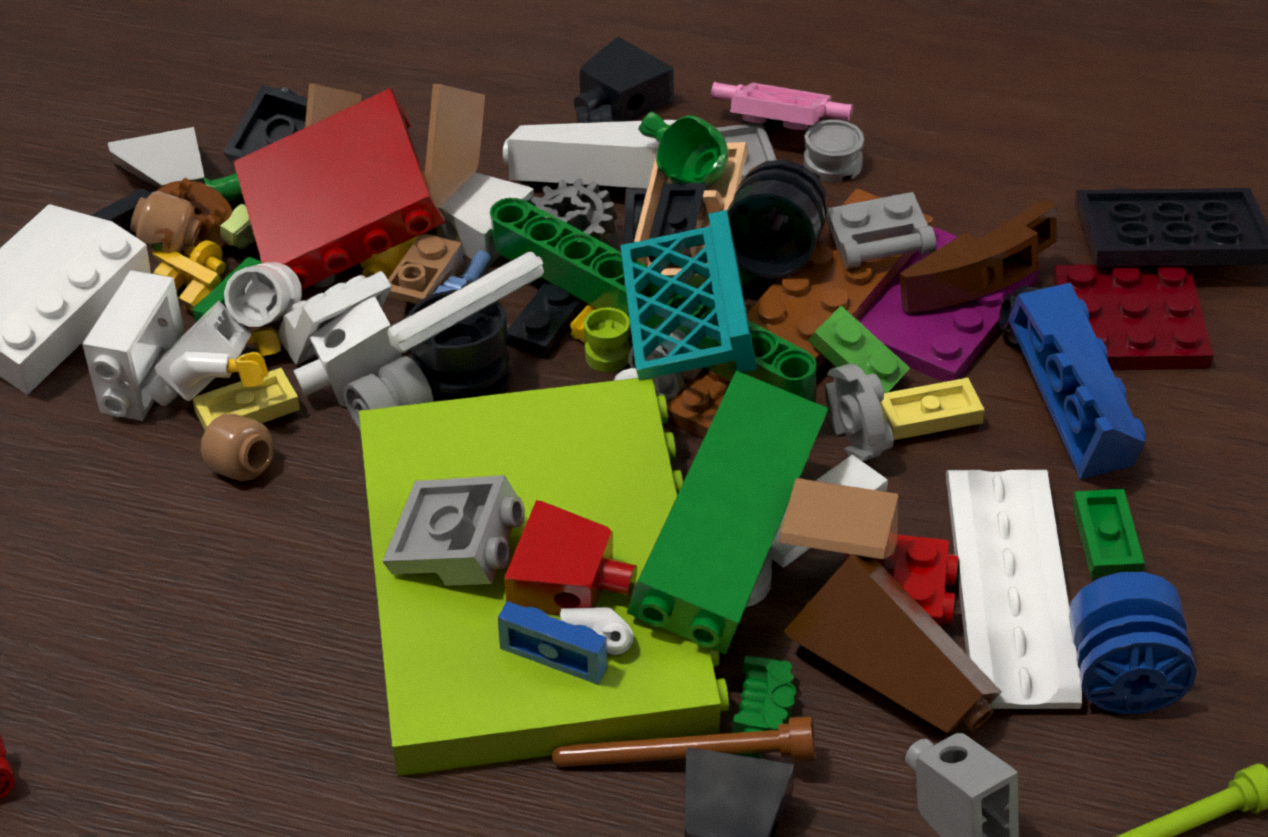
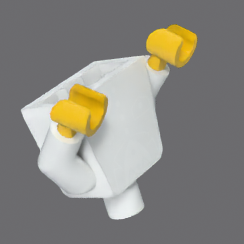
(210, 352)

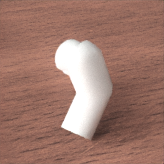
(603, 622)

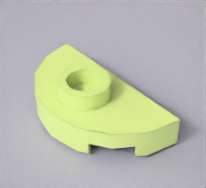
(238, 229)

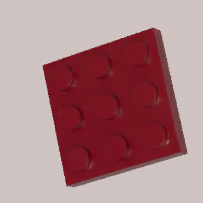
(1143, 314)

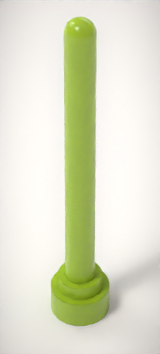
(1245, 792)

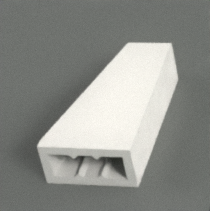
(594, 152)

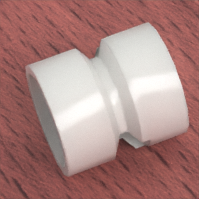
(261, 293)

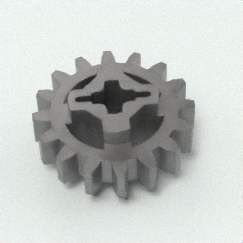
(575, 207)

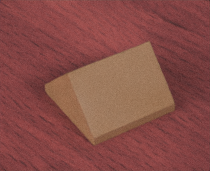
(841, 519)

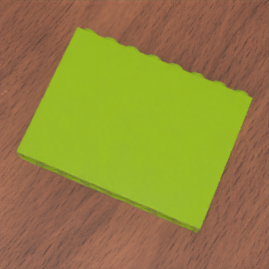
(447, 680)

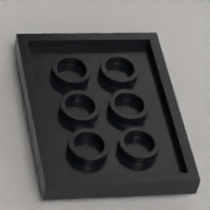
(1173, 227)

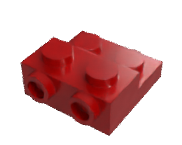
(923, 571)

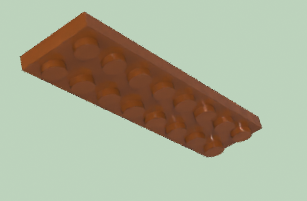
(794, 311)

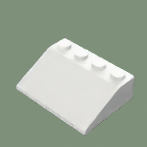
(56, 286)

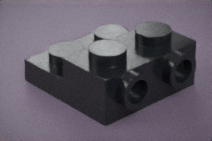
(268, 119)

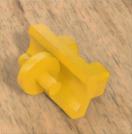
(196, 270)

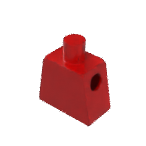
(564, 562)

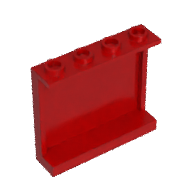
(338, 190)

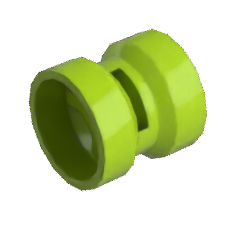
(607, 339)

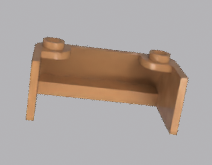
(452, 132)

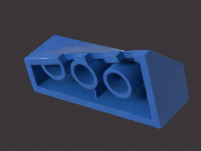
(1077, 380)

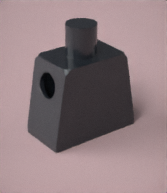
(626, 80)
(735, 794)

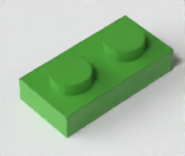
(847, 341)

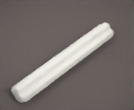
(465, 302)

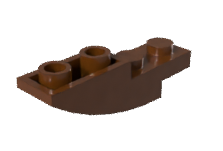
(977, 267)

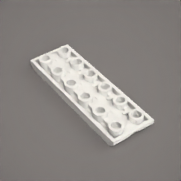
(1013, 587)

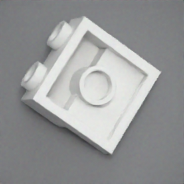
(310, 315)

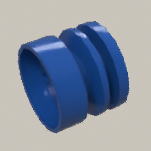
(1131, 643)

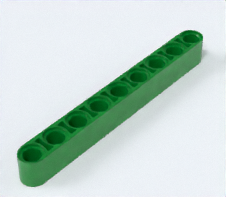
(597, 277)

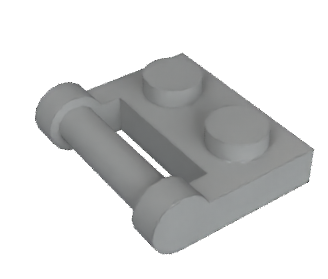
(880, 229)

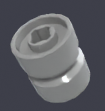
(396, 385)

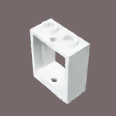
(131, 342)

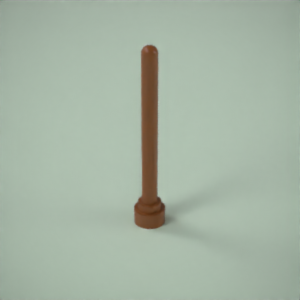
(790, 739)

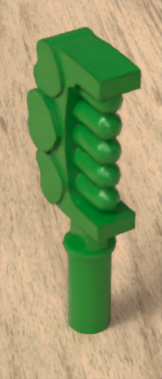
(766, 696)

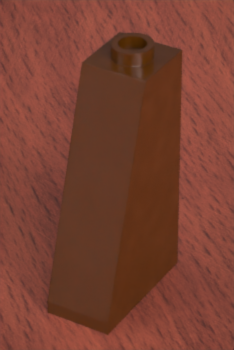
(892, 644)

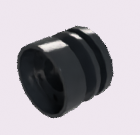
(773, 240)
(466, 357)

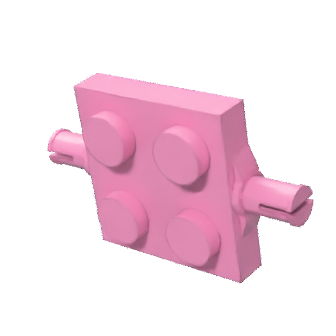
(791, 106)

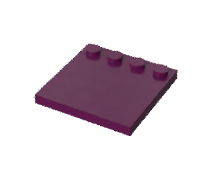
(942, 339)

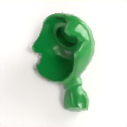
(687, 149)

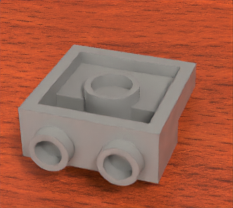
(456, 529)

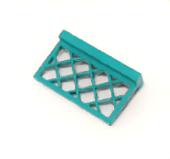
(726, 301)

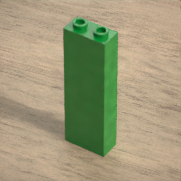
(727, 513)

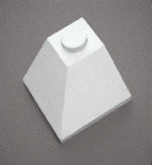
(160, 157)

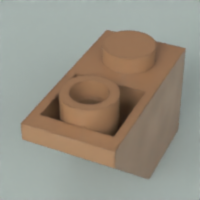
(425, 268)

